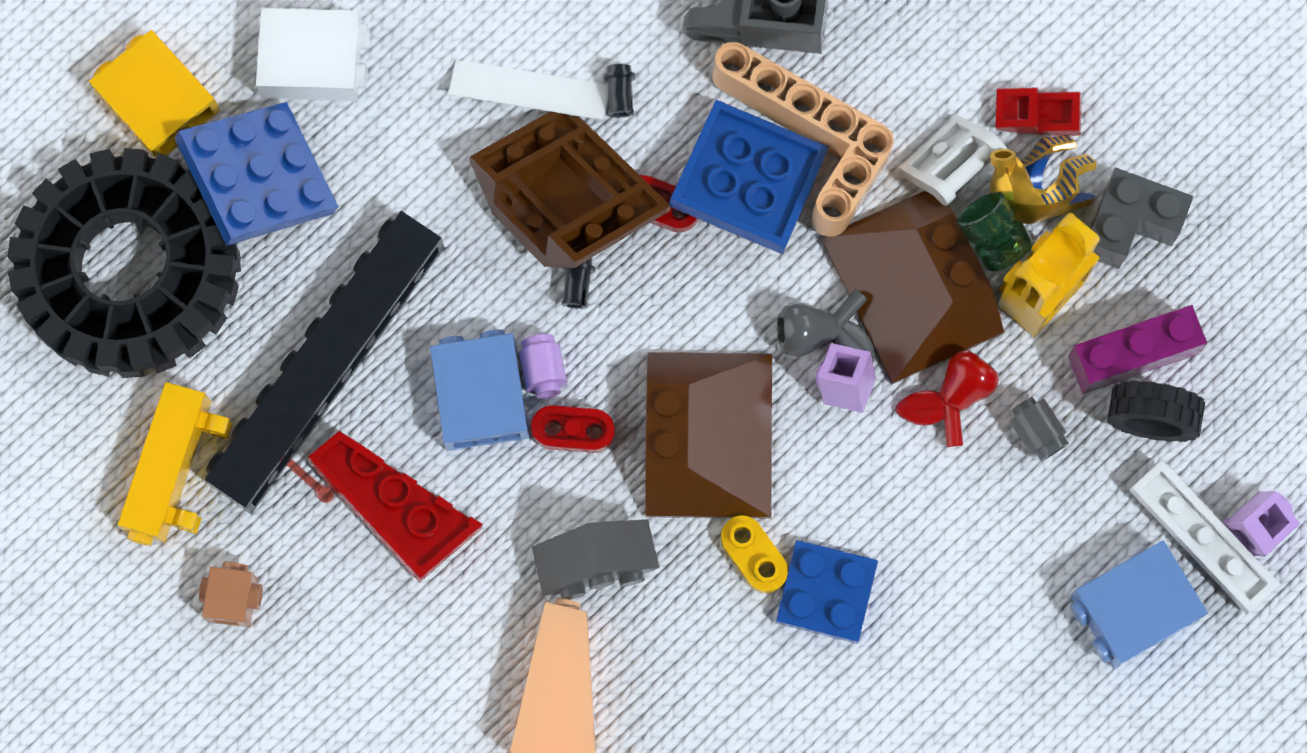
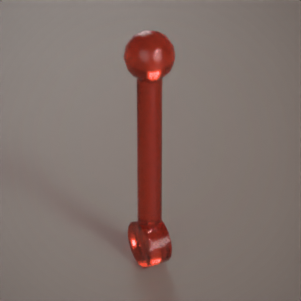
(324, 494)

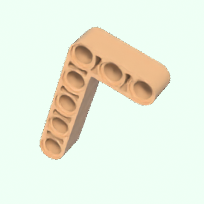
(813, 125)

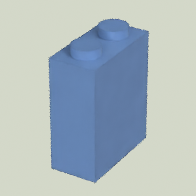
(479, 390)
(1137, 605)

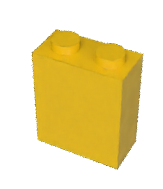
(153, 93)

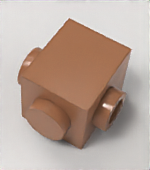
(230, 595)

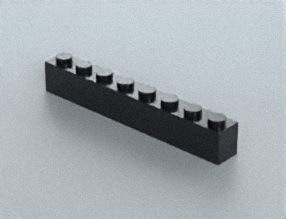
(324, 362)

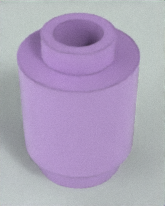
(542, 366)

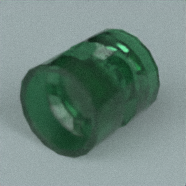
(992, 228)

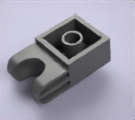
(761, 24)

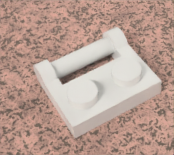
(947, 151)

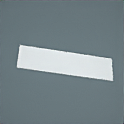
(529, 89)

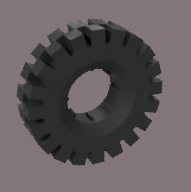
(136, 331)

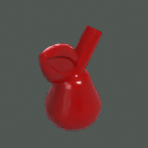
(965, 383)

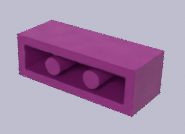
(1137, 349)

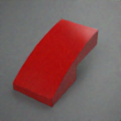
(1038, 113)

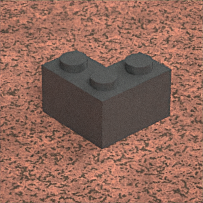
(1139, 207)
(595, 557)

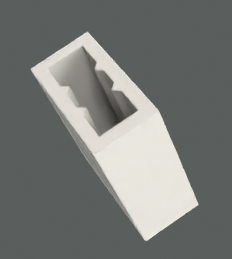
(311, 54)

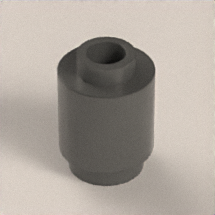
(1038, 428)

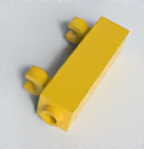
(166, 464)

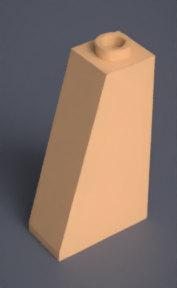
(558, 691)

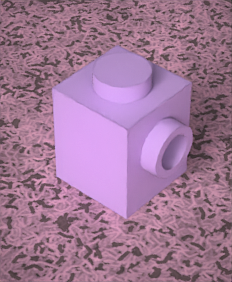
(846, 377)

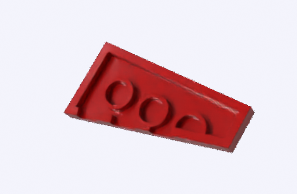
(404, 516)

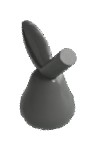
(808, 328)

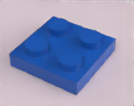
(827, 591)

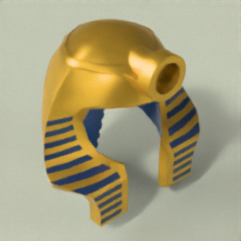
(1023, 180)

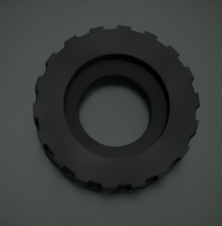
(1156, 411)

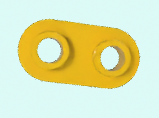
(753, 554)

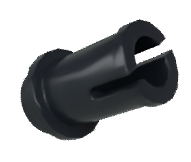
(620, 90)
(577, 285)

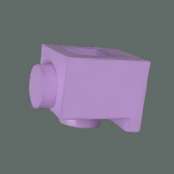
(1274, 524)

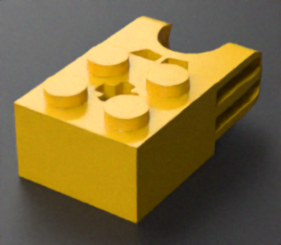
(1050, 274)

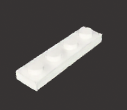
(1204, 537)

